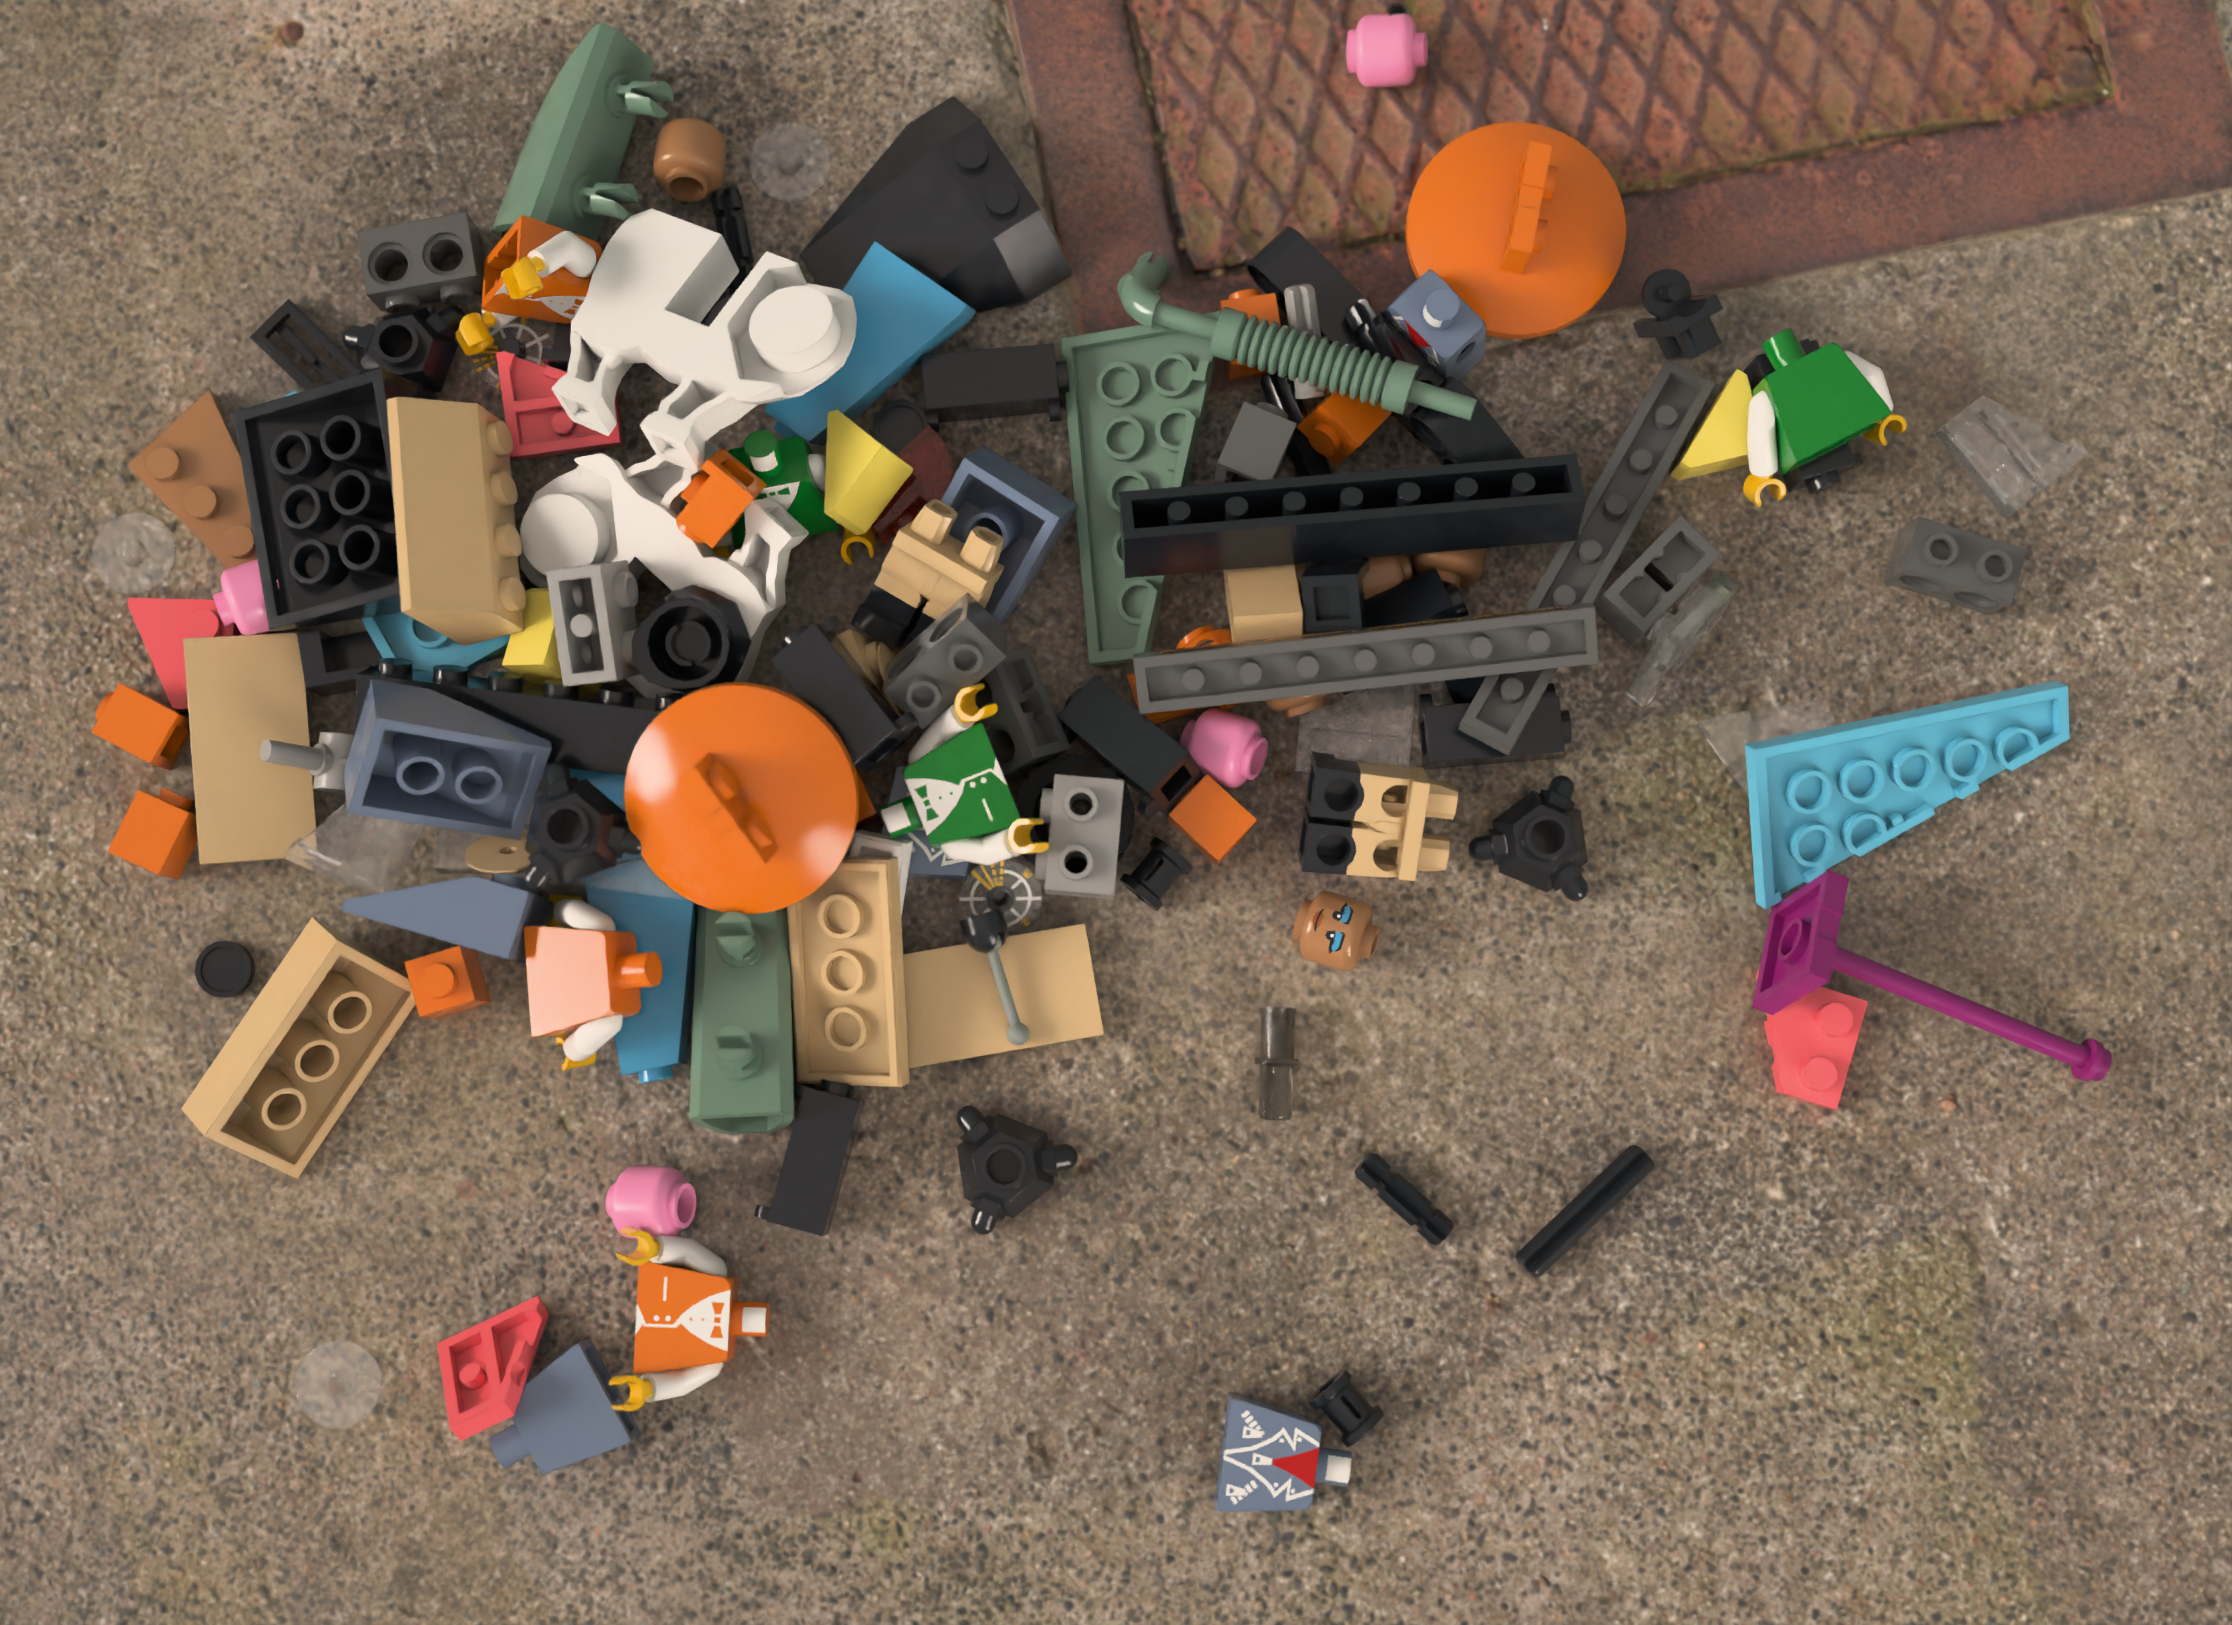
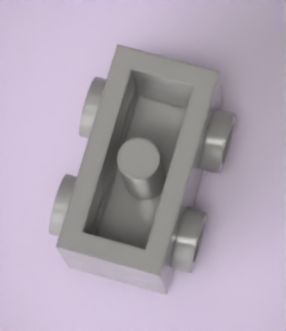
(594, 621)
(1087, 837)

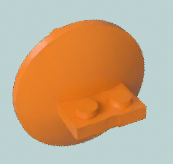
(1518, 227)
(742, 798)

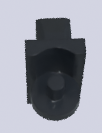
(1680, 320)

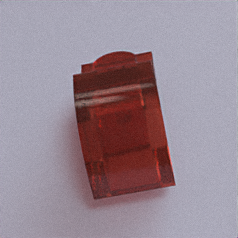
(928, 481)

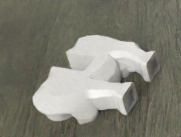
(647, 308)
(631, 515)

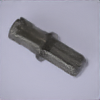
(1276, 1063)

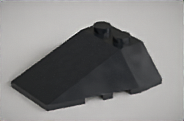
(948, 210)

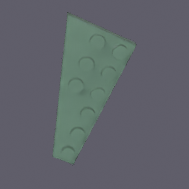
(1130, 428)

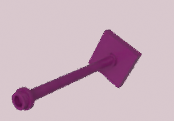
(1803, 951)

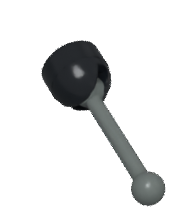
(986, 935)

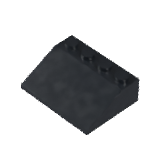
(324, 500)

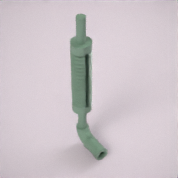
(1288, 352)

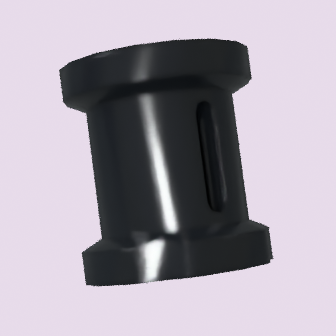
(1156, 874)
(1346, 1408)

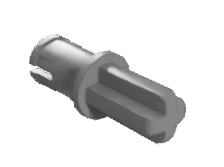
(1303, 315)

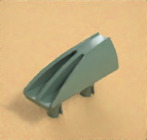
(582, 136)
(742, 1023)

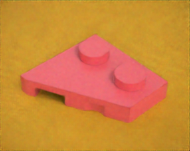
(537, 417)
(162, 629)
(1815, 1045)
(489, 1367)

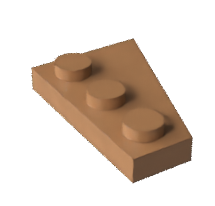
(201, 480)

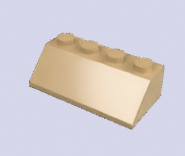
(455, 519)
(301, 1050)

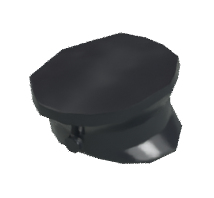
(691, 641)

